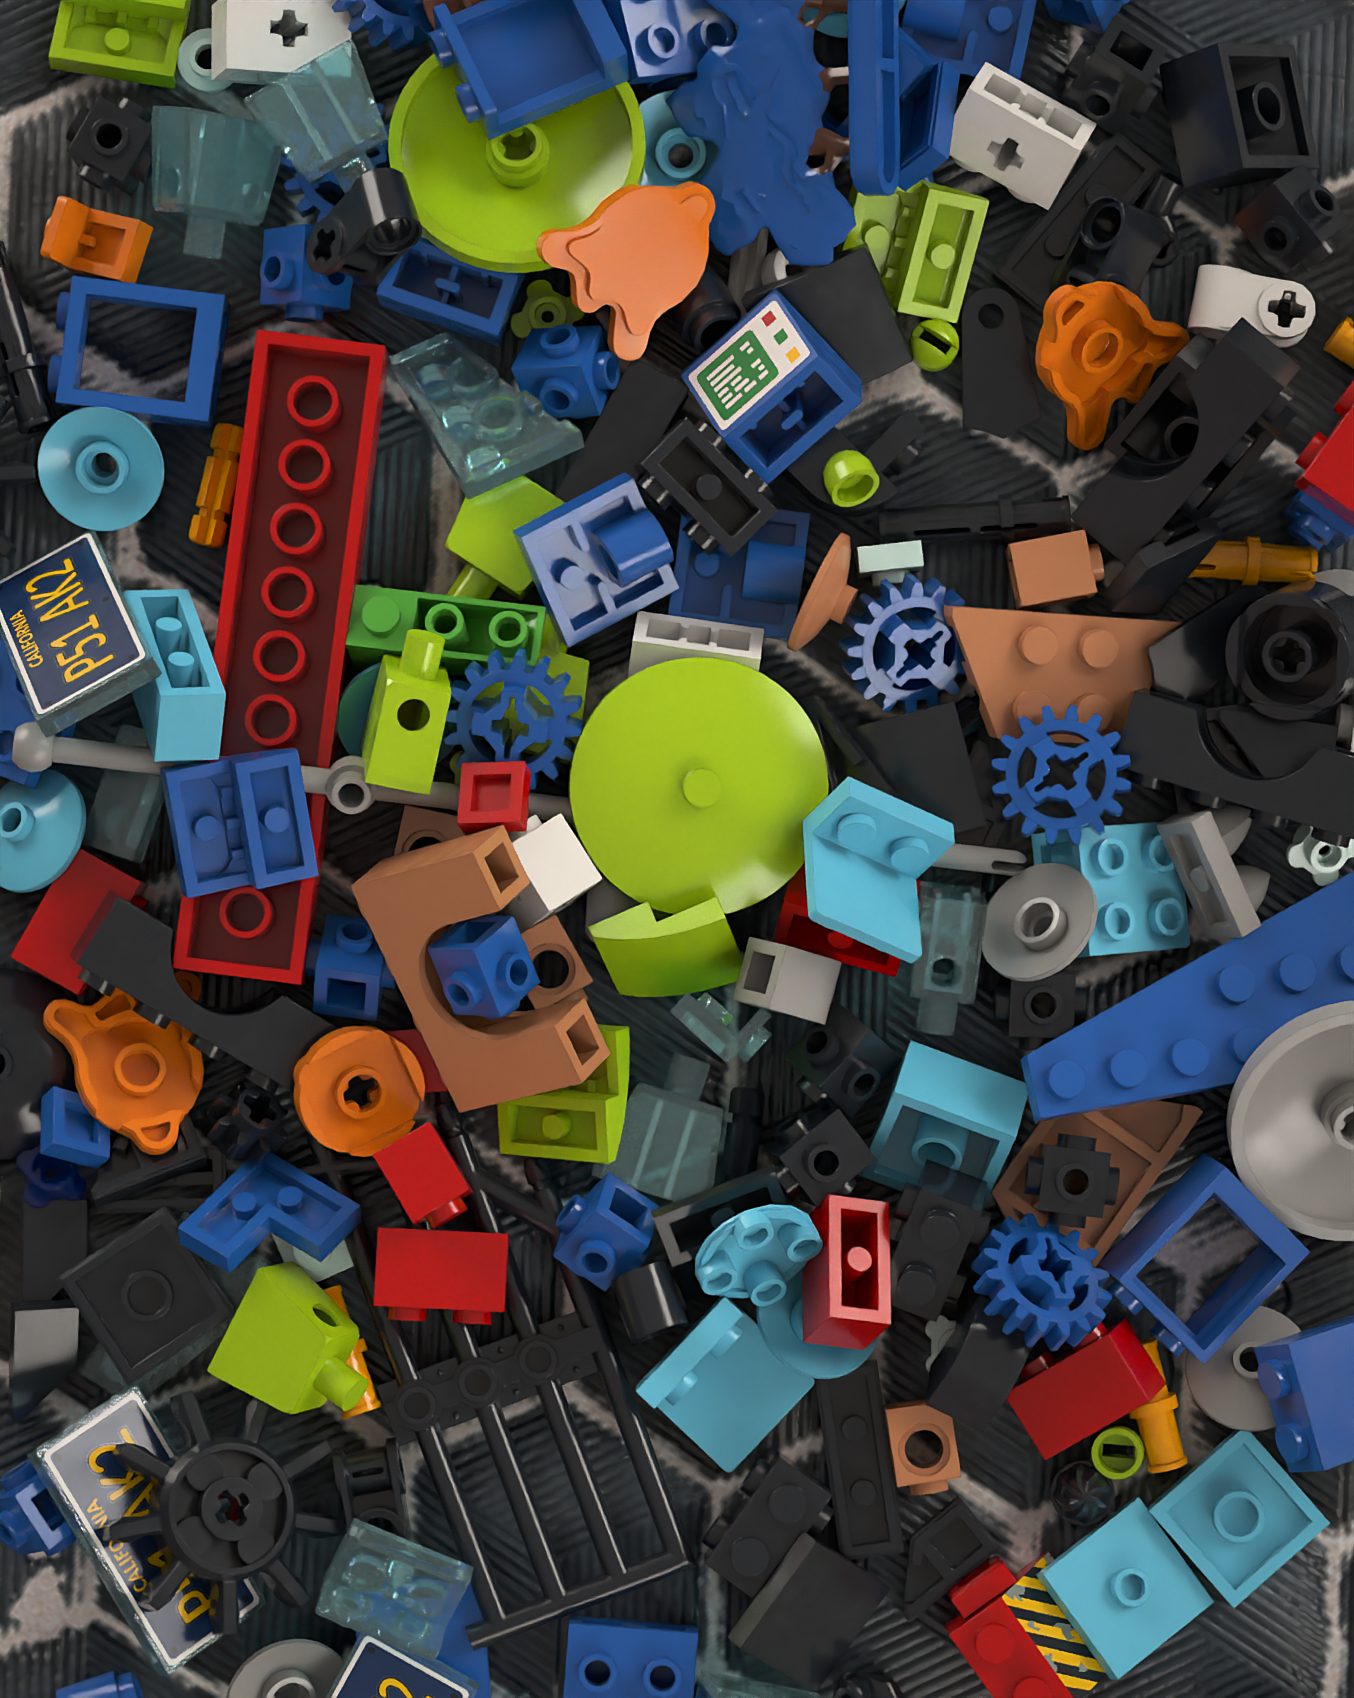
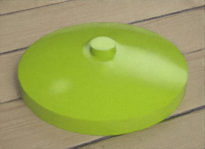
(500, 194)
(696, 784)

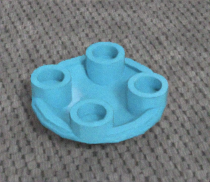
(757, 1253)

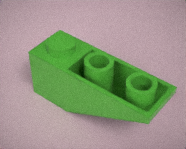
(468, 625)

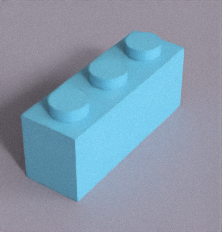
(187, 701)

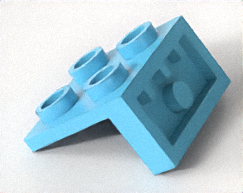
(865, 864)
(1134, 887)
(723, 1384)

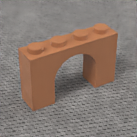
(479, 1060)

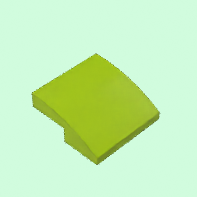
(121, 39)
(920, 244)
(668, 956)
(576, 1120)

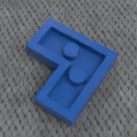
(267, 1201)

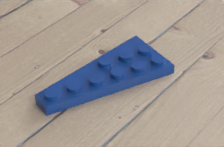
(1205, 1017)

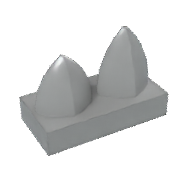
(1201, 852)

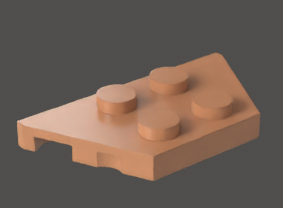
(1053, 660)
(1140, 1144)

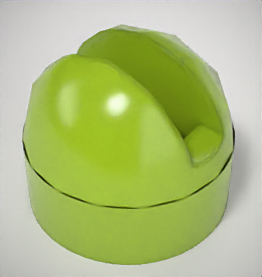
(928, 356)
(850, 478)
(1117, 1465)

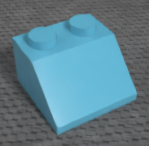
(945, 1114)

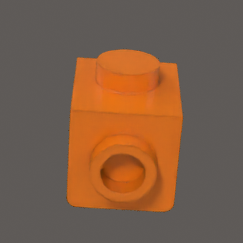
(95, 241)

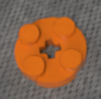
(324, 1077)

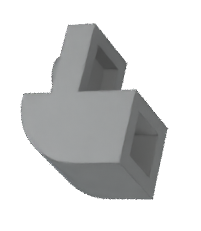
(787, 980)

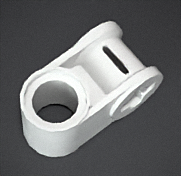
(1230, 293)

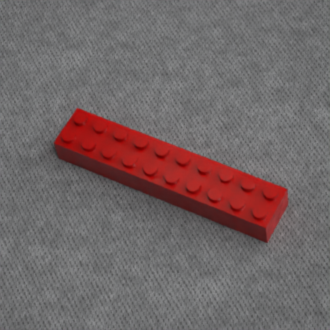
(288, 615)

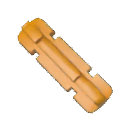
(217, 487)

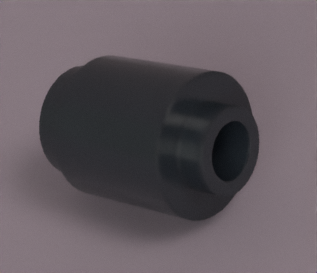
(705, 311)

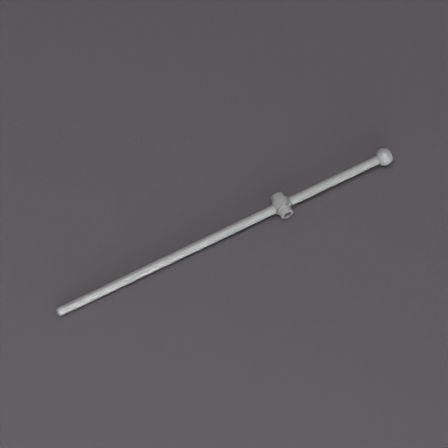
(36, 753)

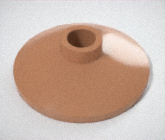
(827, 597)

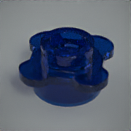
(40, 1188)

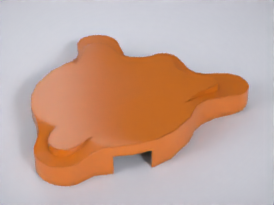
(636, 255)
(1099, 349)
(129, 1068)

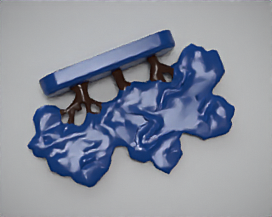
(765, 113)

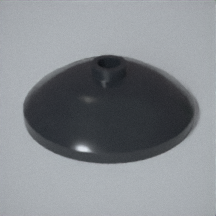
(32, 1058)

